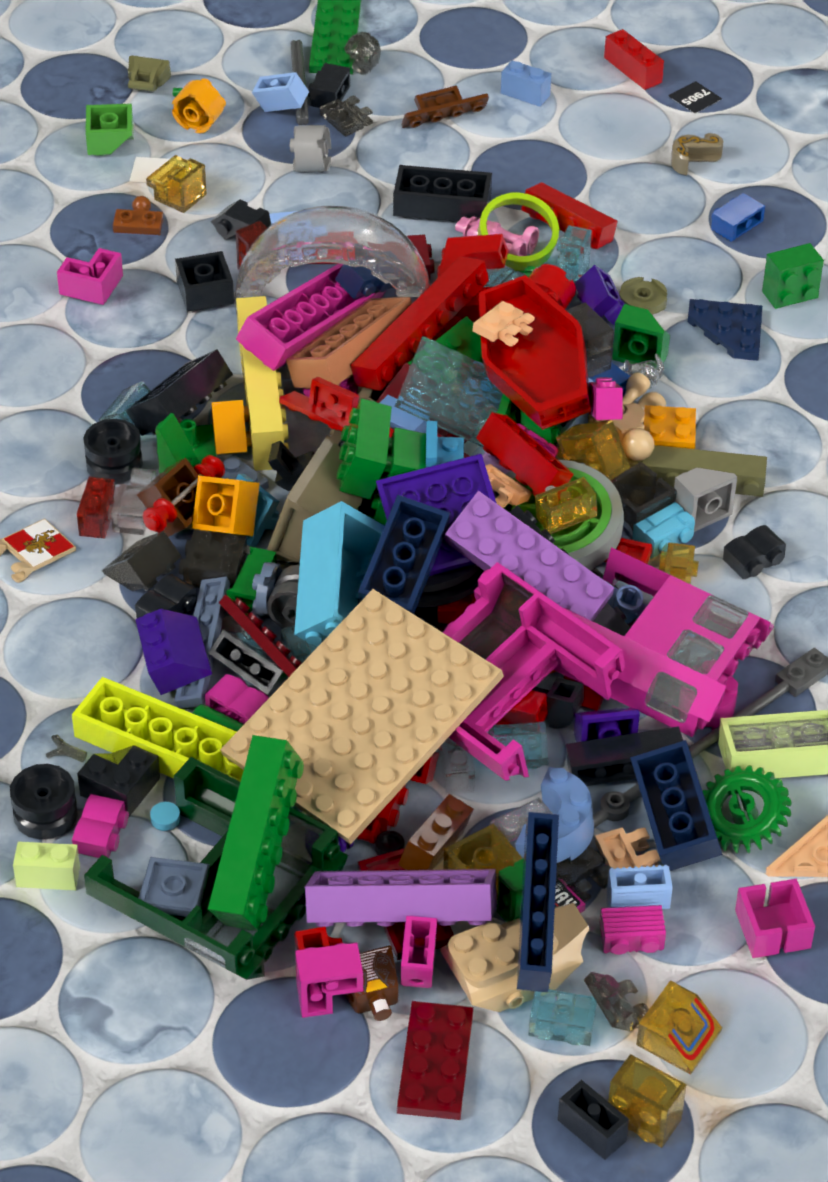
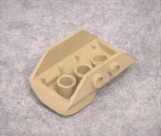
(487, 959)

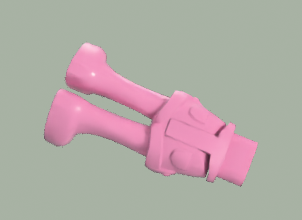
(517, 244)

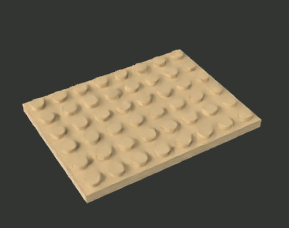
(368, 711)

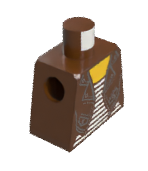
(379, 984)

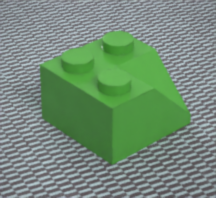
(108, 127)

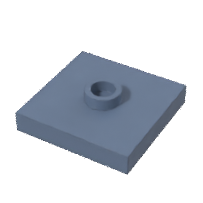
(174, 885)

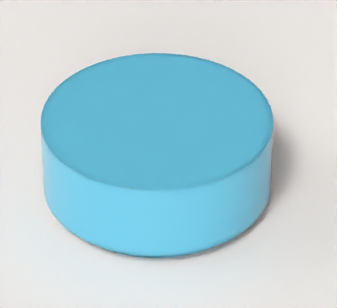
(165, 816)

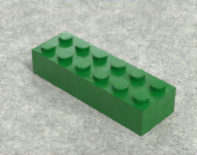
(256, 833)

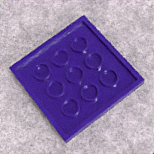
(445, 487)

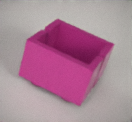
(780, 924)

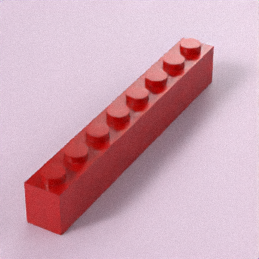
(422, 318)

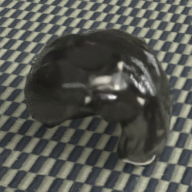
(365, 52)

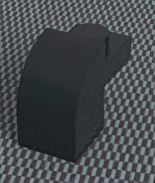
(287, 466)
(562, 702)

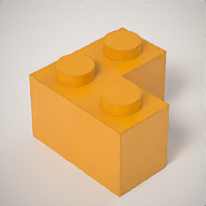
(229, 427)

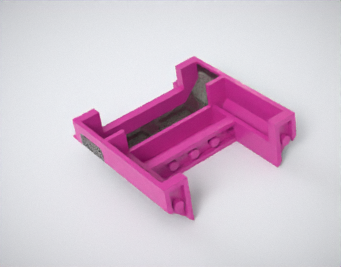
(526, 640)

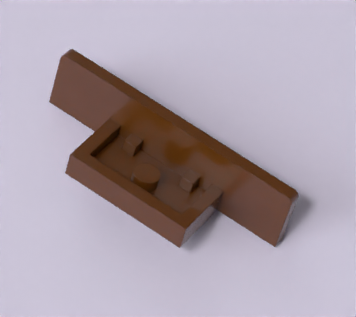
(441, 104)

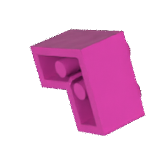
(93, 279)
(327, 973)

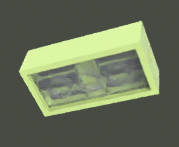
(779, 743)

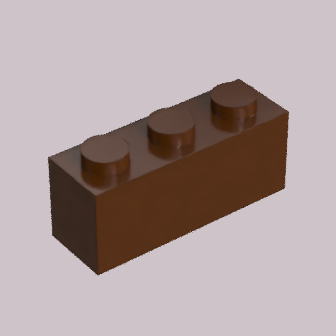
(435, 834)

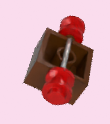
(173, 494)

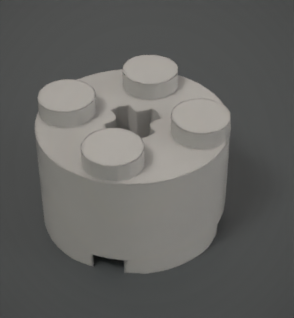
(311, 148)

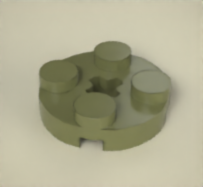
(653, 294)

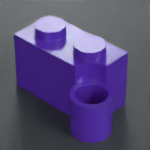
(600, 293)

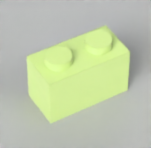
(46, 865)

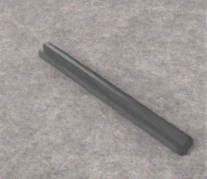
(298, 66)

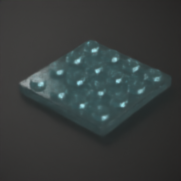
(448, 390)

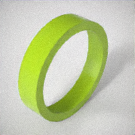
(515, 262)

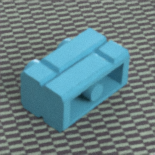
(665, 527)

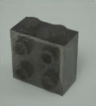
(213, 556)

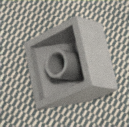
(706, 495)

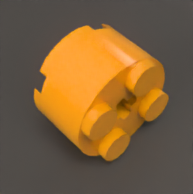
(198, 105)

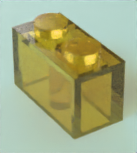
(566, 505)

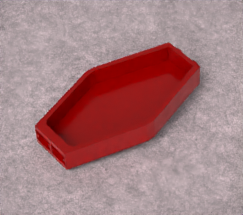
(548, 366)

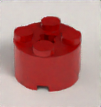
(554, 283)

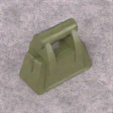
(147, 73)

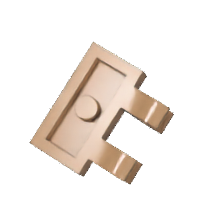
(504, 322)
(507, 488)
(619, 848)

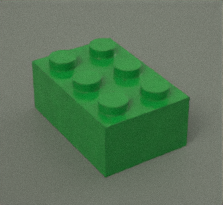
(364, 448)

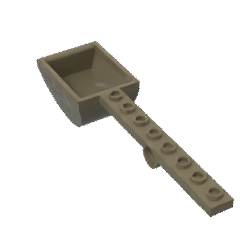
(313, 493)

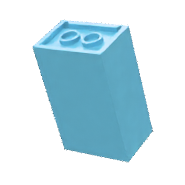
(332, 566)

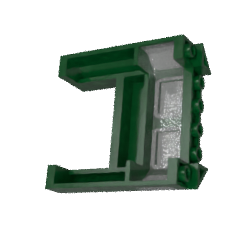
(209, 800)

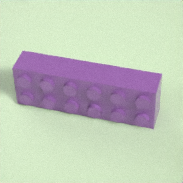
(493, 535)
(394, 894)

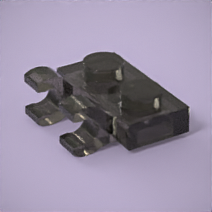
(346, 115)
(575, 872)
(612, 1000)

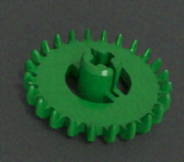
(758, 826)

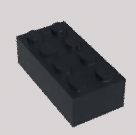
(440, 193)
(180, 392)

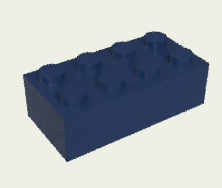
(406, 552)
(676, 806)

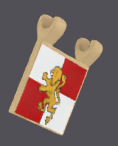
(35, 548)

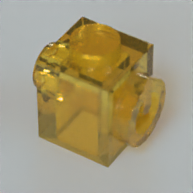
(679, 561)

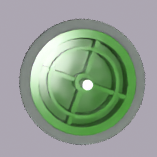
(591, 539)

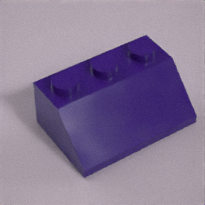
(173, 649)

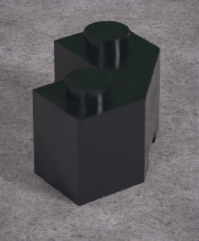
(239, 216)

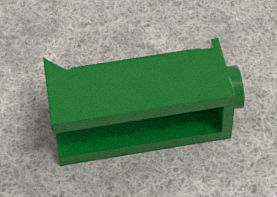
(252, 566)

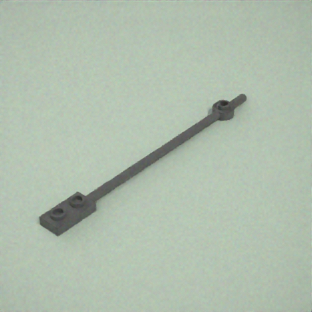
(793, 678)

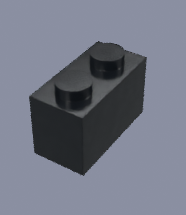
(329, 84)
(593, 1119)

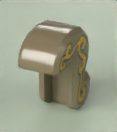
(695, 149)

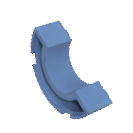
(572, 801)

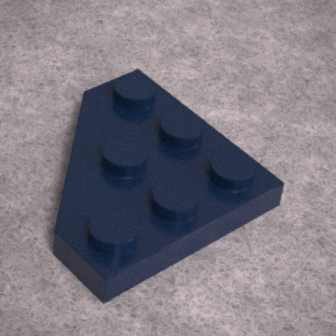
(729, 324)

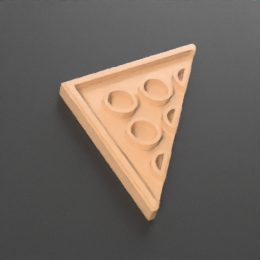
(805, 857)

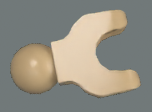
(636, 441)

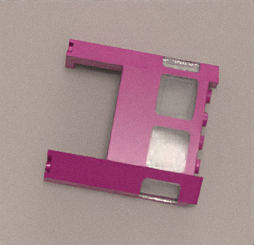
(677, 646)

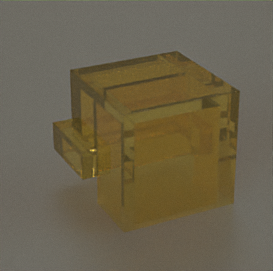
(179, 183)

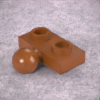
(139, 219)

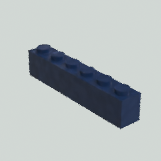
(538, 902)

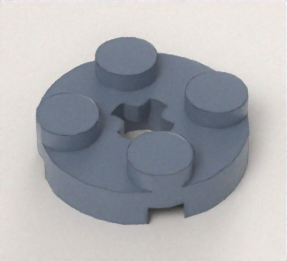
(264, 586)

